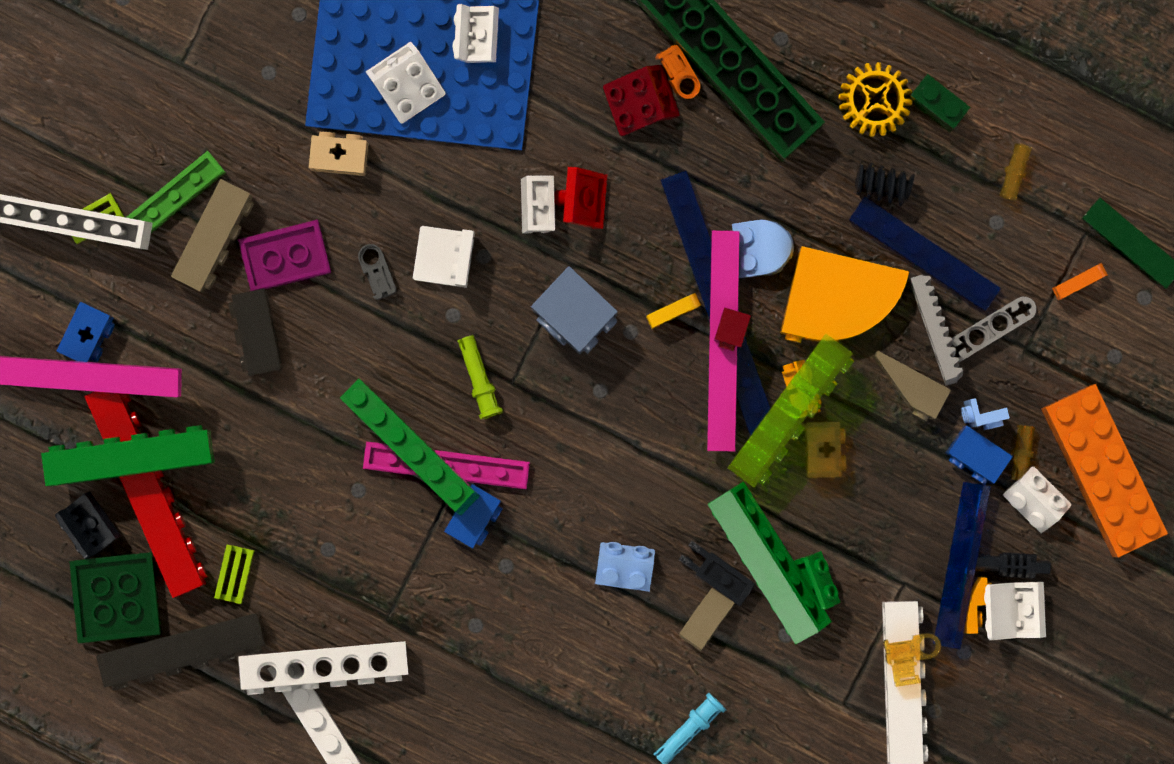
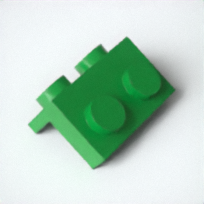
(817, 575)

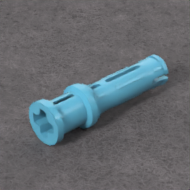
(698, 720)

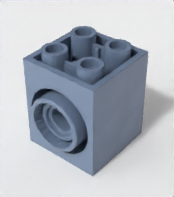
(574, 312)

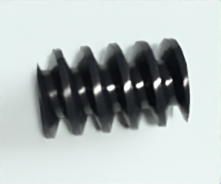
(883, 184)

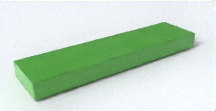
(179, 191)

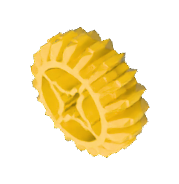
(865, 91)

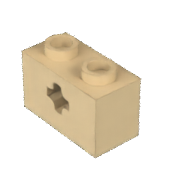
(324, 161)

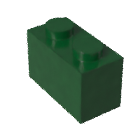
(939, 103)

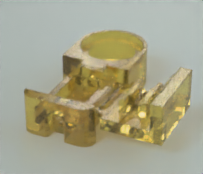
(904, 657)

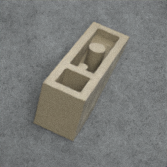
(916, 390)

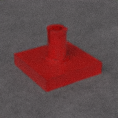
(583, 198)

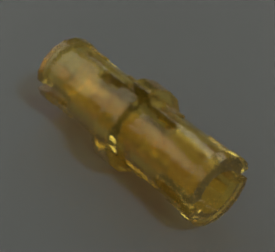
(1015, 172)
(1022, 451)

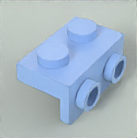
(989, 420)
(625, 566)

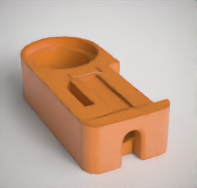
(678, 69)
(1079, 281)

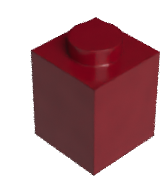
(732, 329)

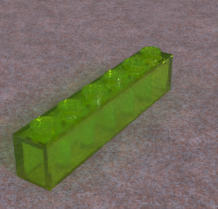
(790, 411)

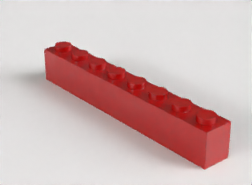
(150, 500)

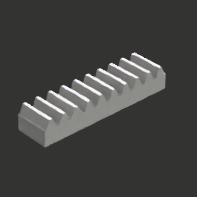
(935, 329)

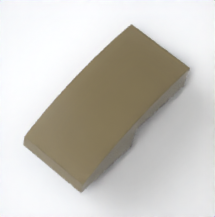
(706, 619)

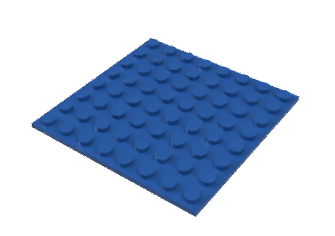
(481, 100)

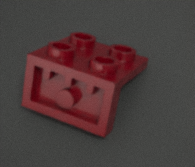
(640, 99)

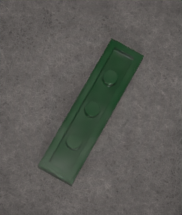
(1130, 242)

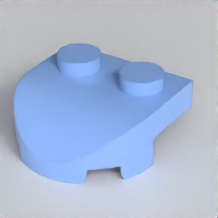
(762, 247)

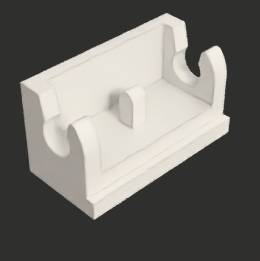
(537, 204)

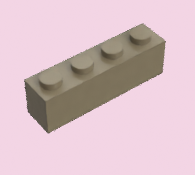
(212, 236)

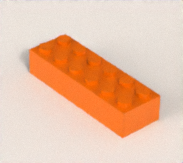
(1104, 471)

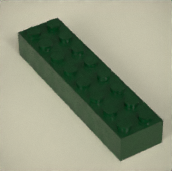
(737, 71)

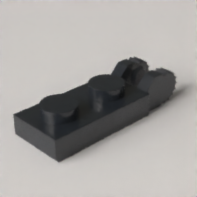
(720, 575)

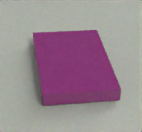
(284, 256)

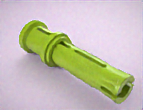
(483, 390)

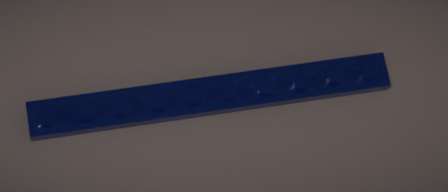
(698, 251)

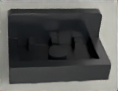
(87, 525)

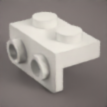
(476, 33)
(1037, 500)

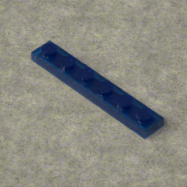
(924, 254)
(962, 564)

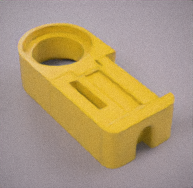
(673, 310)

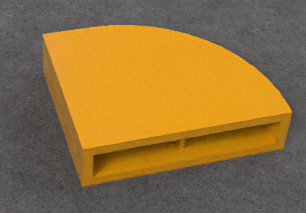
(838, 296)

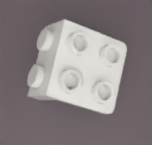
(1015, 610)

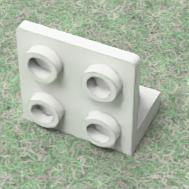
(406, 82)
(443, 256)

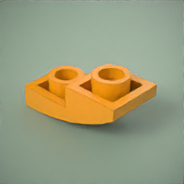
(974, 617)

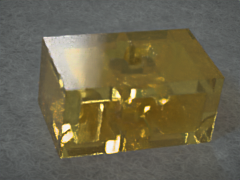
(816, 464)

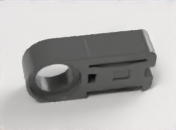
(379, 274)

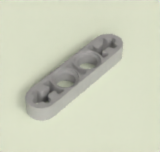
(986, 327)

